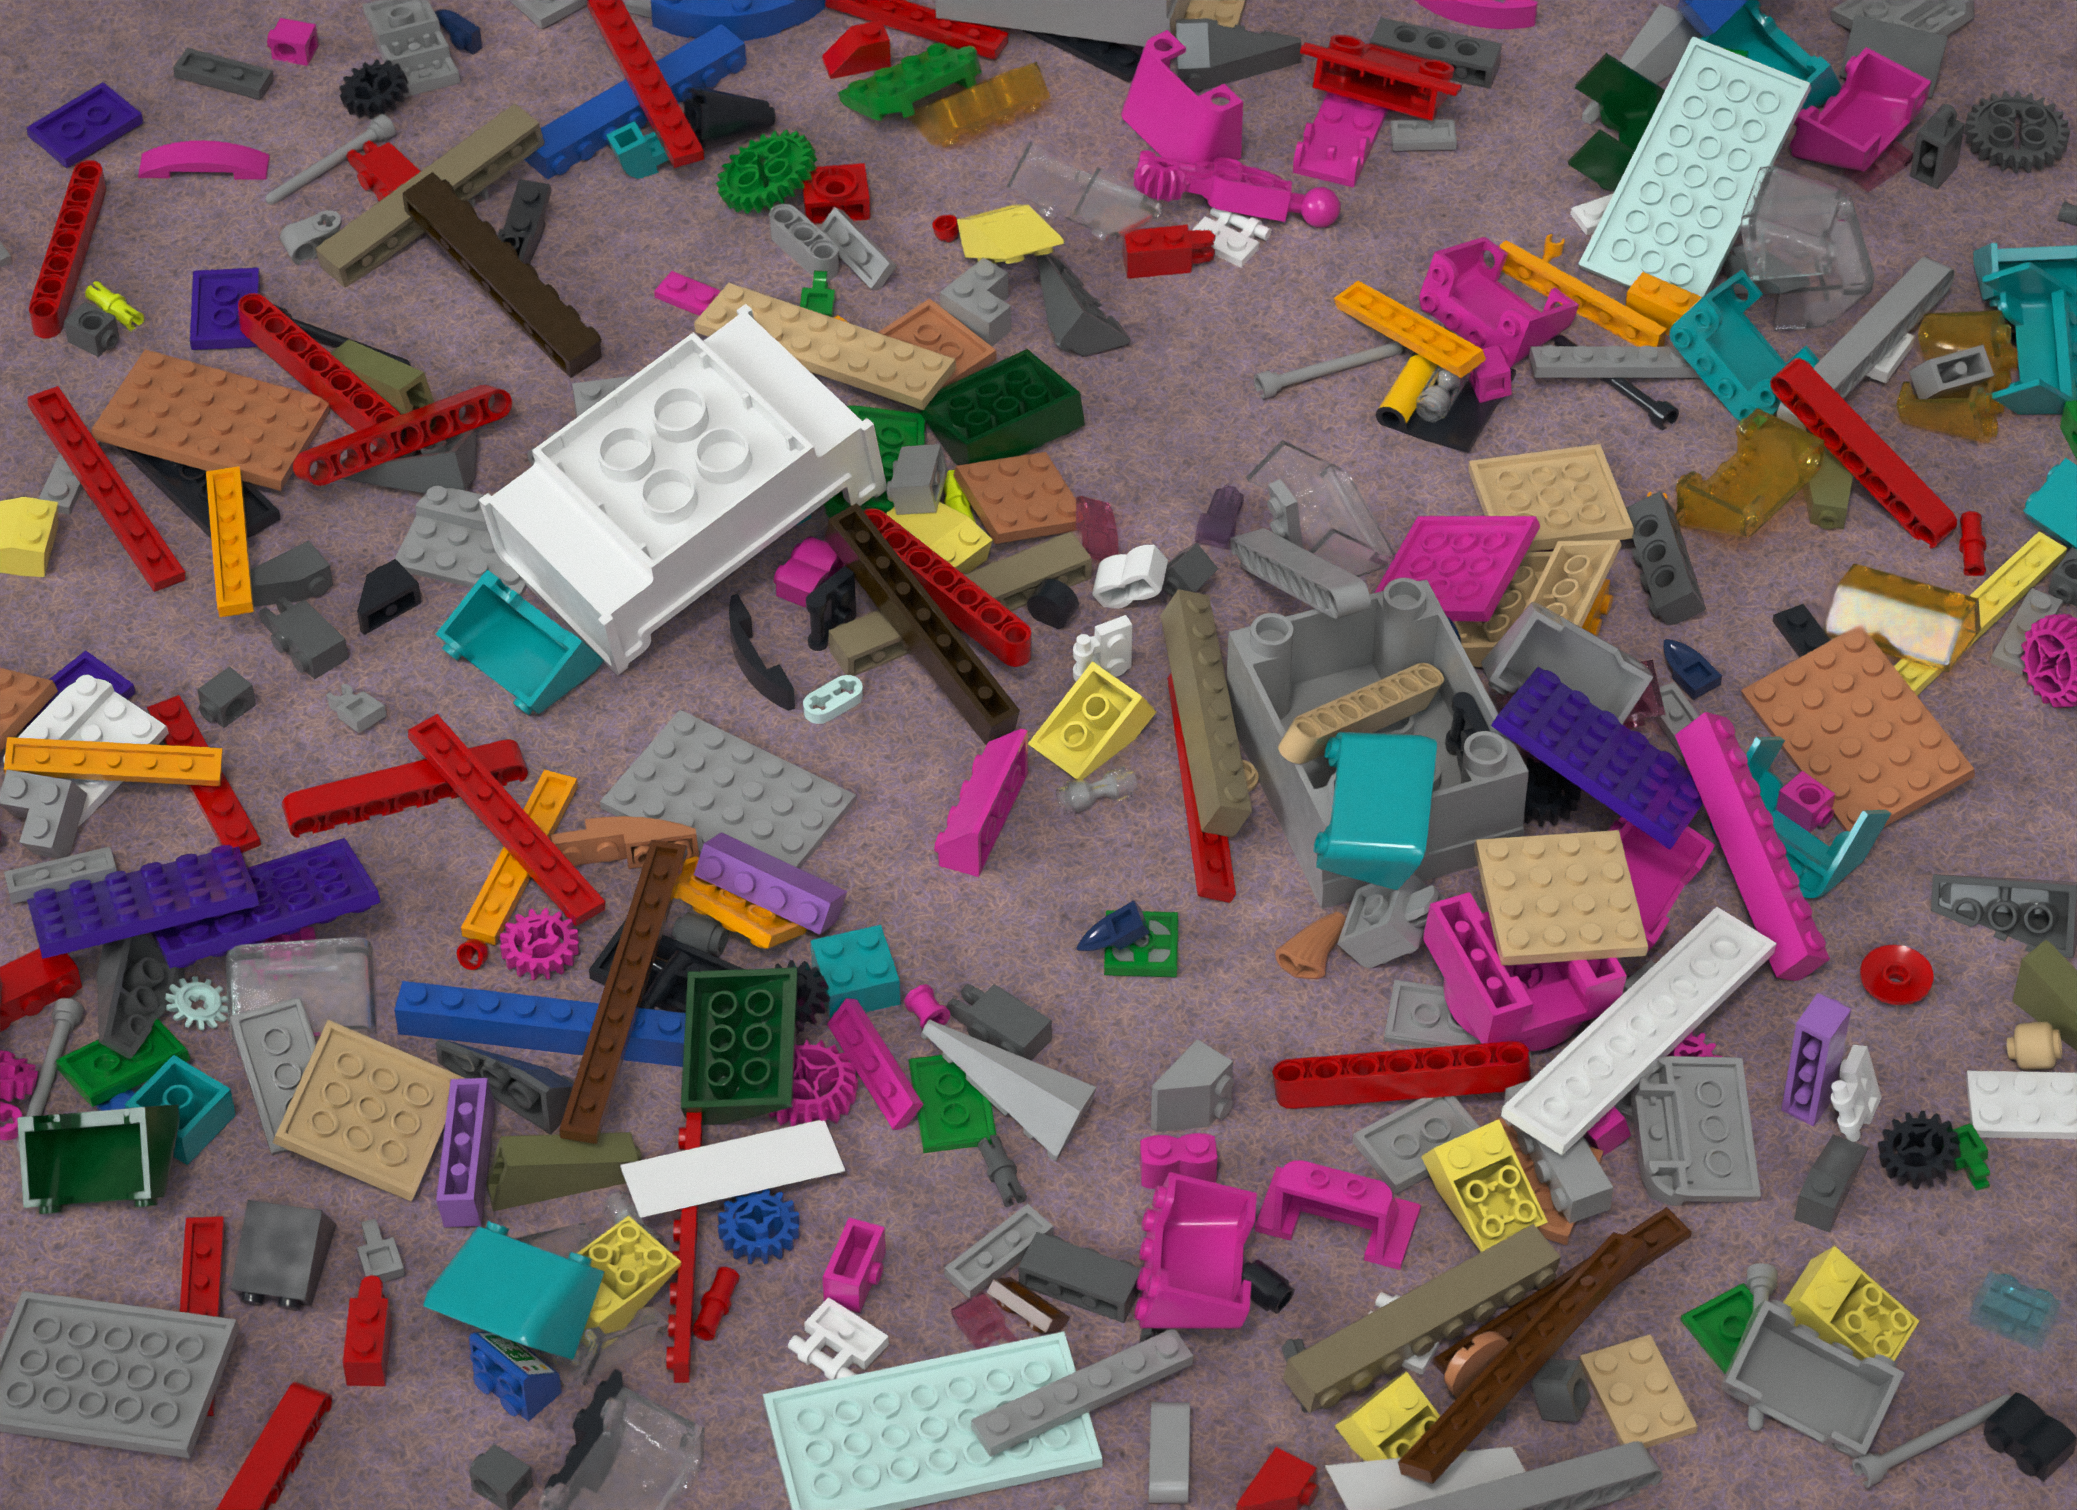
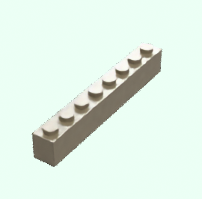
(467, 167)
(1011, 581)
(1205, 714)
(1421, 1319)

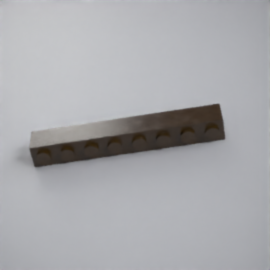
(502, 274)
(922, 624)

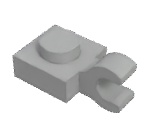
(379, 1255)

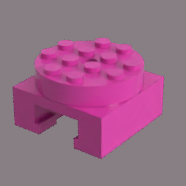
(1513, 1002)

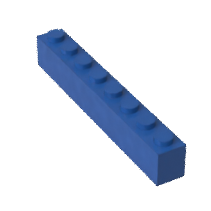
(584, 129)
(529, 1022)

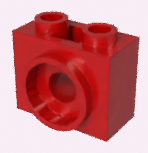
(837, 187)

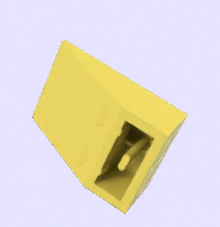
(1007, 234)
(1484, 1185)
(633, 1273)
(1849, 1307)
(1389, 1420)

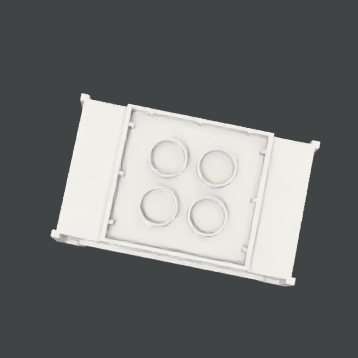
(678, 484)

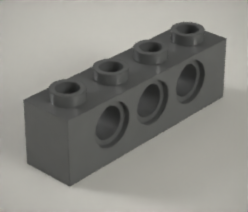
(1473, 58)
(1664, 560)

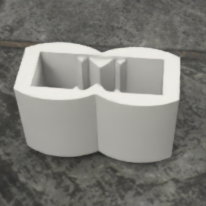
(1130, 577)

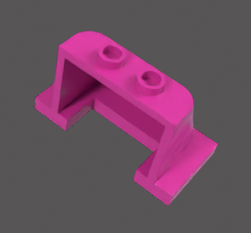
(1343, 1198)

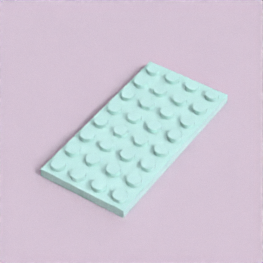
(1695, 170)
(907, 1432)

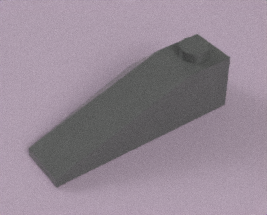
(2012, 907)
(132, 991)

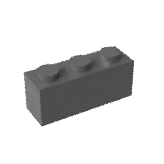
(1080, 1276)

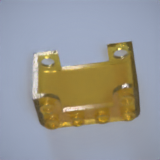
(1972, 411)
(1755, 483)

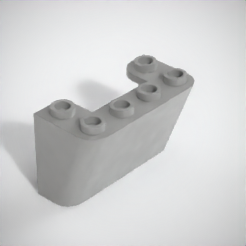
(1576, 656)
(1809, 1381)

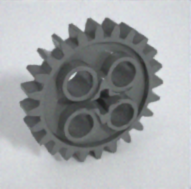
(1992, 131)

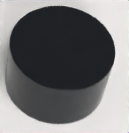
(1053, 603)

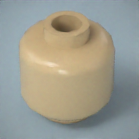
(2035, 1046)

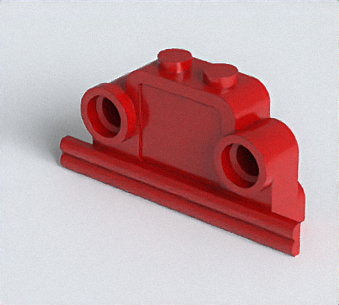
(1382, 76)

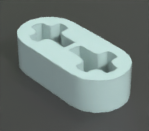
(832, 698)

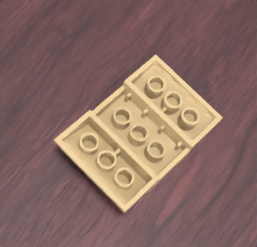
(1558, 580)

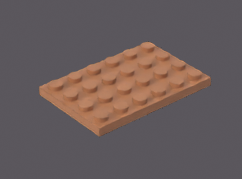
(211, 419)
(1858, 729)

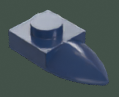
(462, 31)
(1690, 669)
(1116, 929)

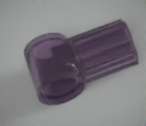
(1219, 522)

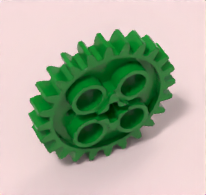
(747, 176)

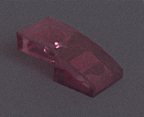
(1888, 164)
(1098, 527)
(980, 1320)

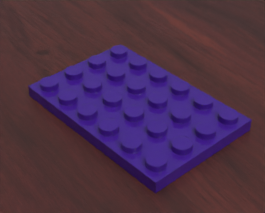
(1601, 756)
(291, 895)
(141, 901)

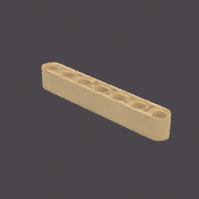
(1361, 711)

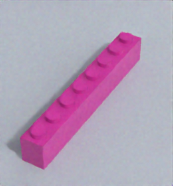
(1752, 845)

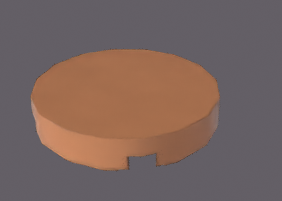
(1470, 1363)

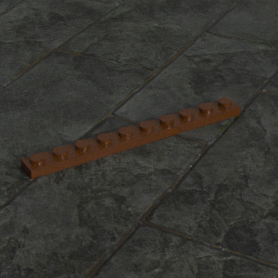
(623, 992)
(1522, 1358)

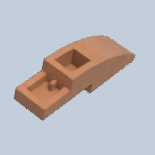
(622, 838)

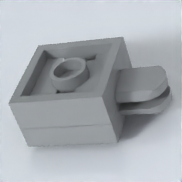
(1387, 921)

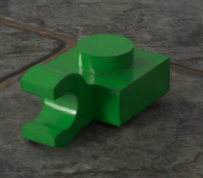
(819, 297)
(1972, 1156)

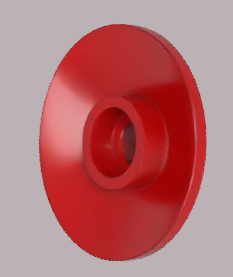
(1896, 963)

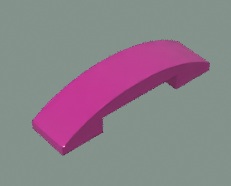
(1486, 13)
(204, 157)

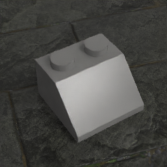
(1193, 1090)

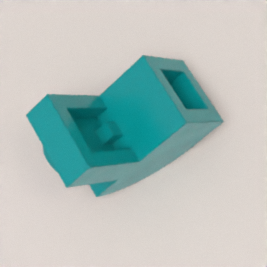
(637, 152)

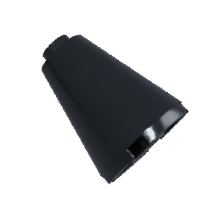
(726, 117)

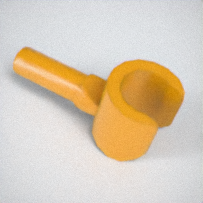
(1552, 250)

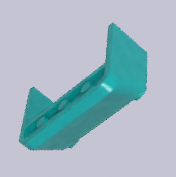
(2055, 260)
(2045, 338)
(1813, 861)

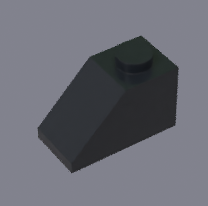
(386, 595)

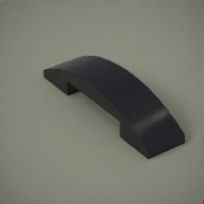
(769, 682)

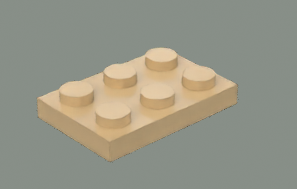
(1638, 1392)

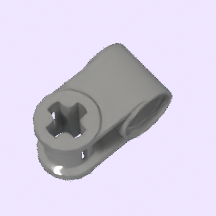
(304, 236)

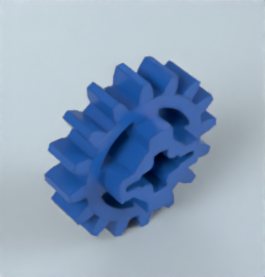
(758, 1225)

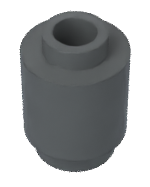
(701, 933)

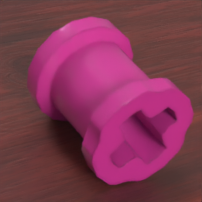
(925, 1006)

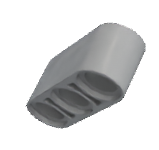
(803, 240)
(1169, 1452)

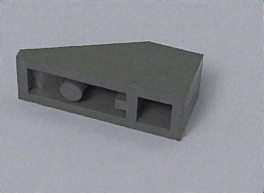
(291, 575)
(1829, 1183)

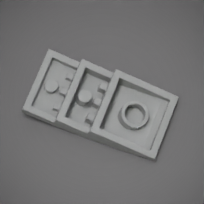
(412, 37)

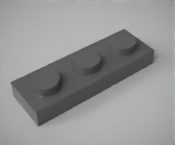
(223, 73)

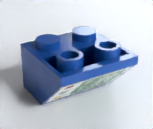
(513, 1374)

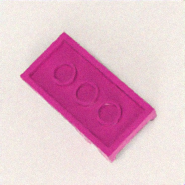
(1339, 140)

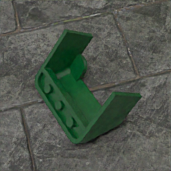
(1627, 107)

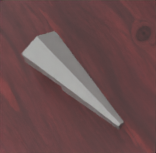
(1655, 50)
(1033, 1094)

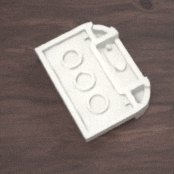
(97, 714)

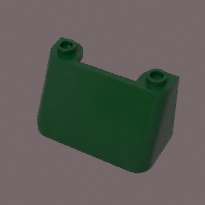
(97, 1156)

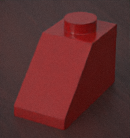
(859, 51)
(1281, 1484)

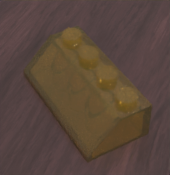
(981, 104)
(1905, 616)

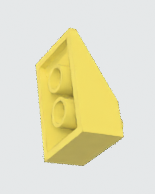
(27, 535)
(949, 535)
(1092, 723)

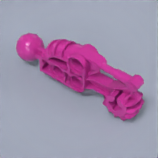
(1234, 188)

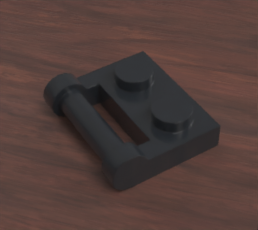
(830, 606)
(1465, 722)

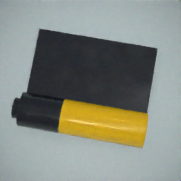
(1456, 430)

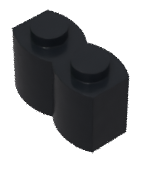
(2029, 1436)

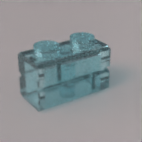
(2015, 1310)

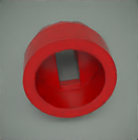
(946, 228)
(467, 951)

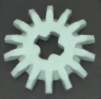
(195, 991)

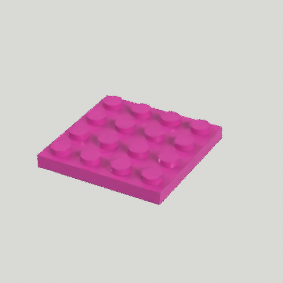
(1464, 560)

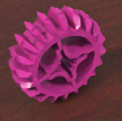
(2052, 659)
(820, 1070)

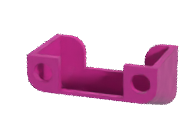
(1173, 116)
(1864, 116)
(1483, 311)
(1659, 872)
(1195, 1256)

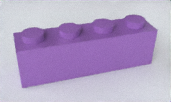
(770, 883)
(1815, 1058)
(465, 1152)

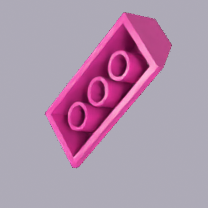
(984, 804)

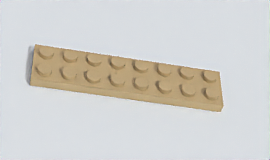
(837, 347)

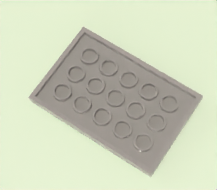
(729, 787)
(110, 1373)

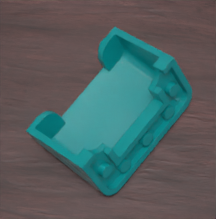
(1770, 46)
(517, 645)
(1378, 806)
(518, 1291)

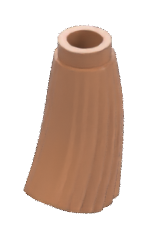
(1308, 950)

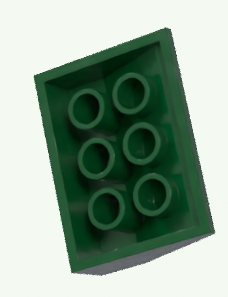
(1004, 410)
(739, 1043)

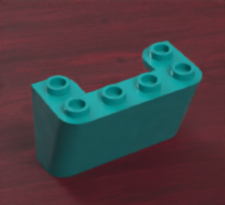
(1731, 350)

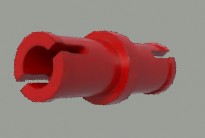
(1972, 544)
(715, 1303)

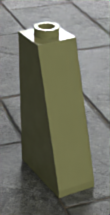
(394, 381)
(1828, 493)
(2049, 990)
(550, 1167)

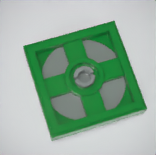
(1151, 955)

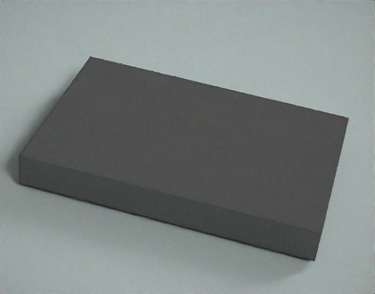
(1907, 46)

